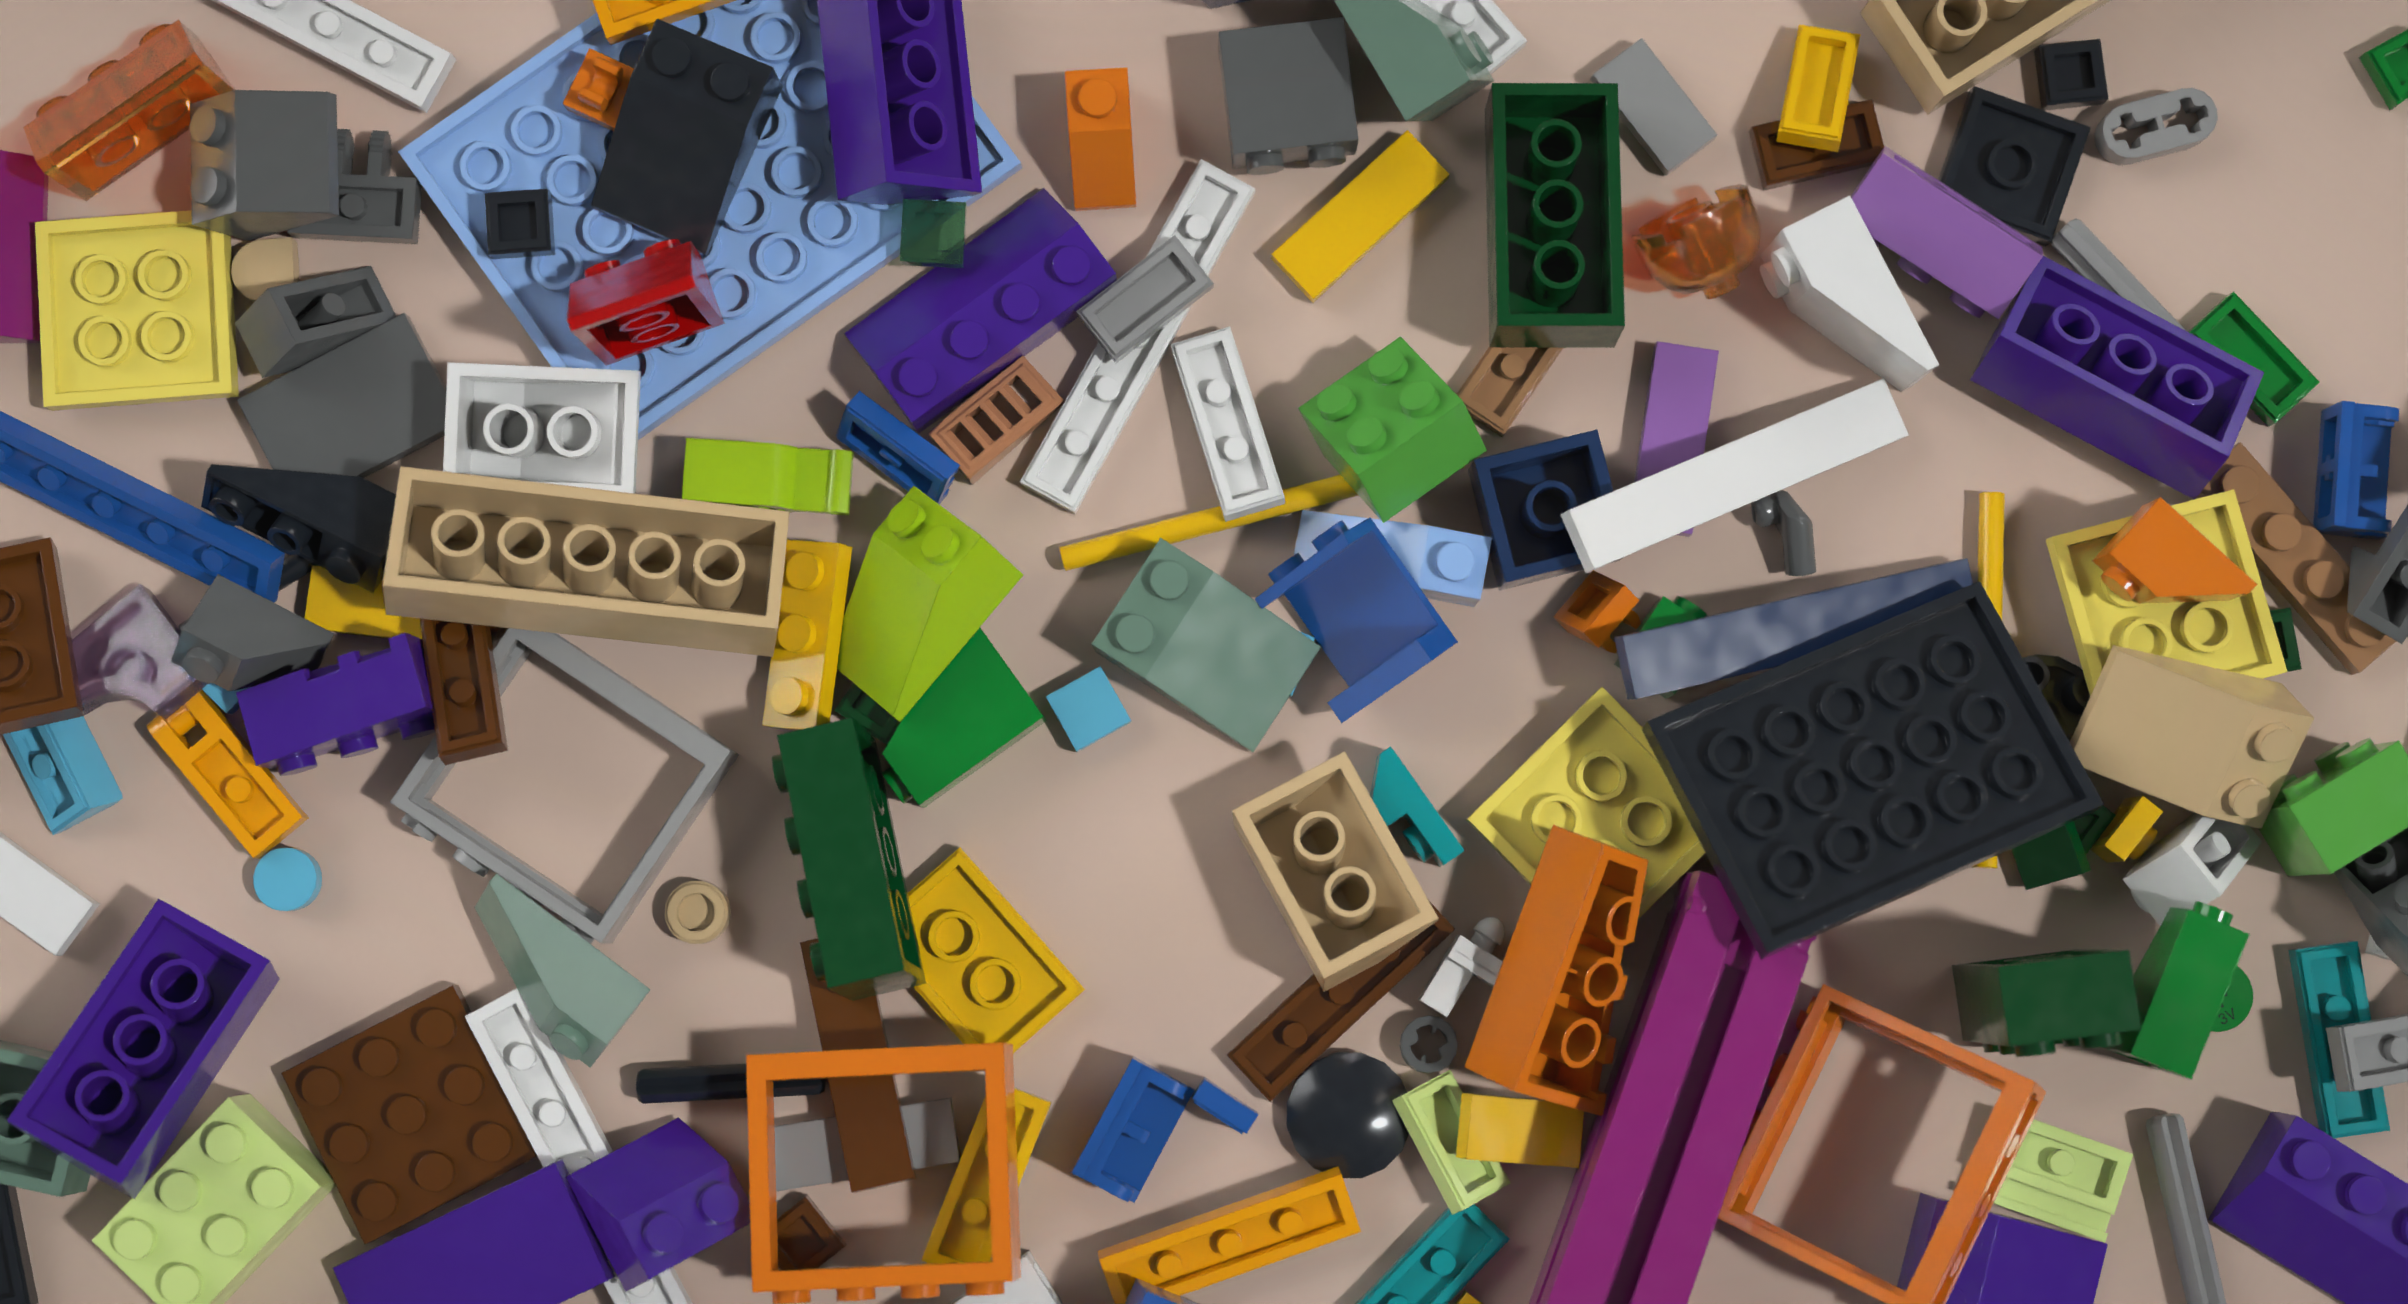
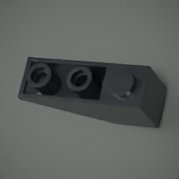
(318, 516)

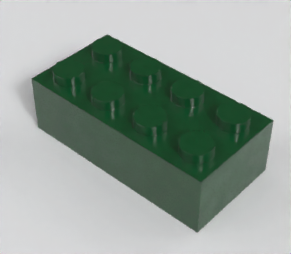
(1554, 215)
(848, 860)

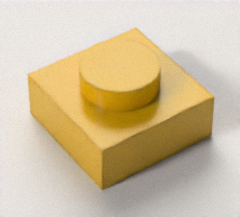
(2129, 831)

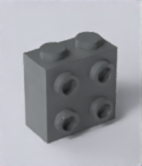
(1288, 95)

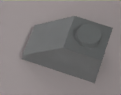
(312, 318)
(246, 639)

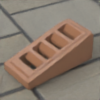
(963, 417)

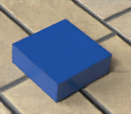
(1224, 1106)

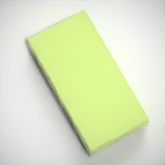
(1432, 1121)

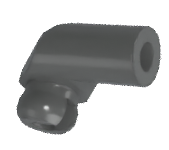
(1794, 527)

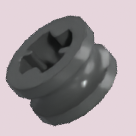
(1446, 1052)

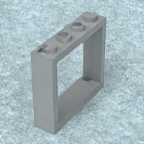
(482, 854)

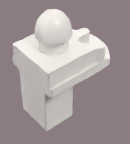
(1463, 961)

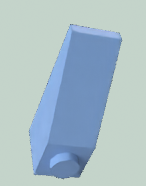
(1441, 560)

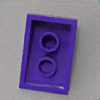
(2011, 1261)

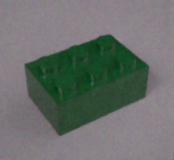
(2047, 1000)

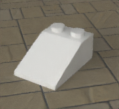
(1844, 290)
(543, 424)

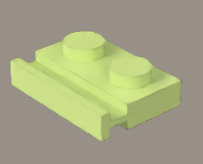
(2065, 1180)

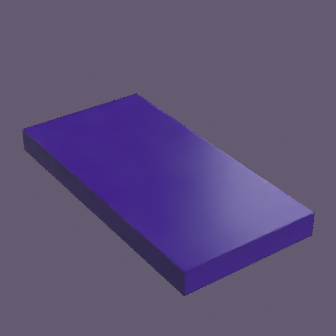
(501, 1249)

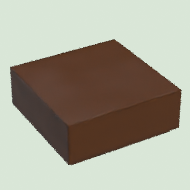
(806, 1237)

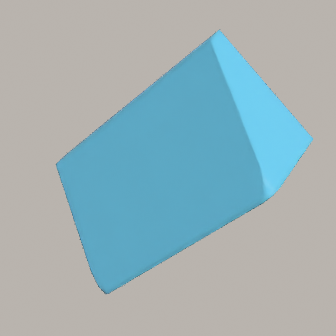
(64, 771)

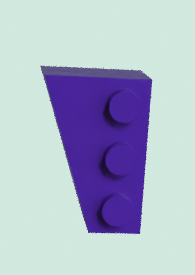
(339, 707)

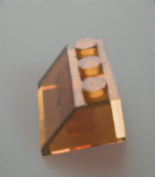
(125, 110)

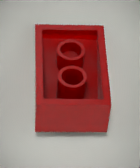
(643, 302)

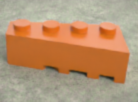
(1561, 975)

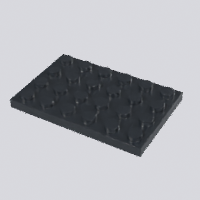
(1870, 768)

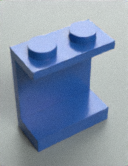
(1361, 612)

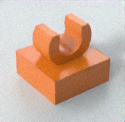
(599, 89)
(1597, 611)

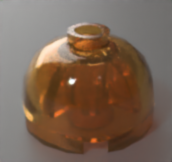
(1702, 243)

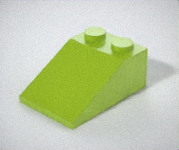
(918, 601)

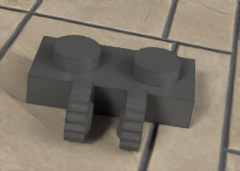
(373, 204)

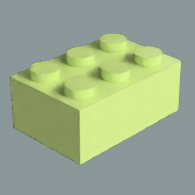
(216, 1207)

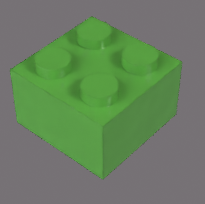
(1392, 429)
(2340, 808)

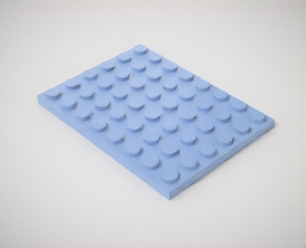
(780, 247)

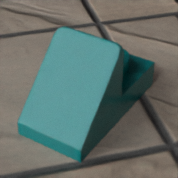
(1399, 795)

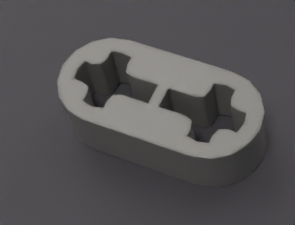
(2158, 140)

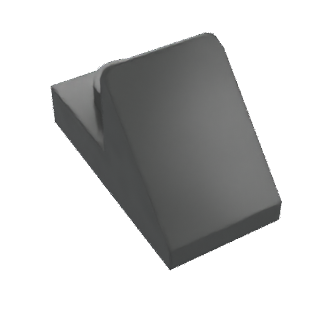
(2381, 583)

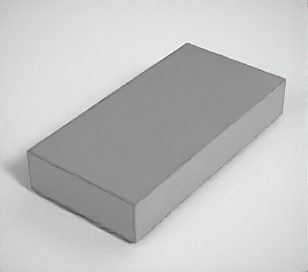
(1655, 107)
(1145, 299)

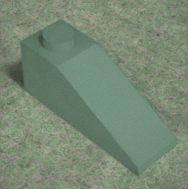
(564, 980)

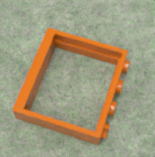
(1975, 1192)
(913, 1279)

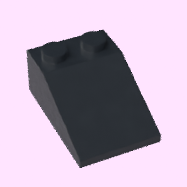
(685, 136)

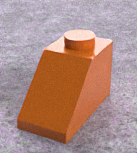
(1100, 139)
(2168, 561)

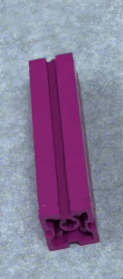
(1673, 1109)

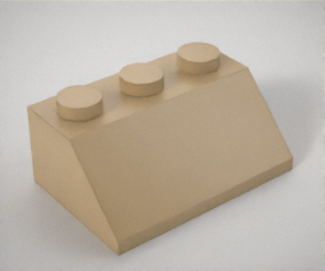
(1333, 870)

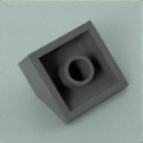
(263, 161)

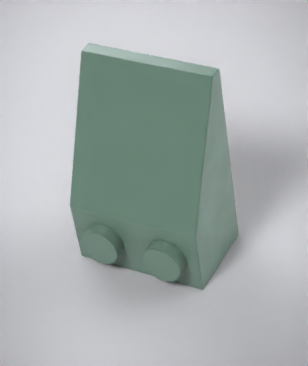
(1419, 54)
(1205, 645)

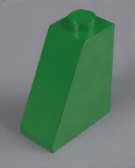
(959, 724)
(2182, 988)

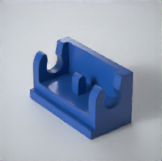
(2354, 470)
(1133, 1130)

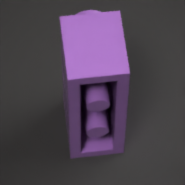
(1944, 235)

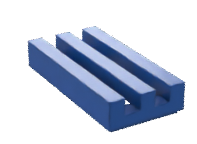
(895, 448)

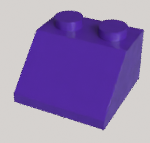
(660, 1201)

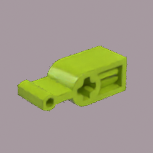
(768, 476)

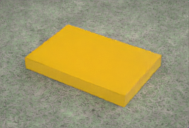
(982, 959)

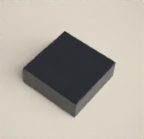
(2071, 74)
(520, 224)

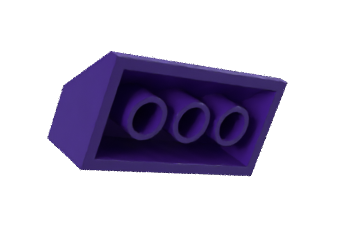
(899, 100)
(973, 322)
(2119, 377)
(145, 1048)
(2320, 1212)

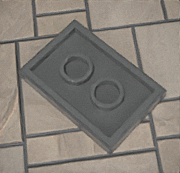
(352, 405)

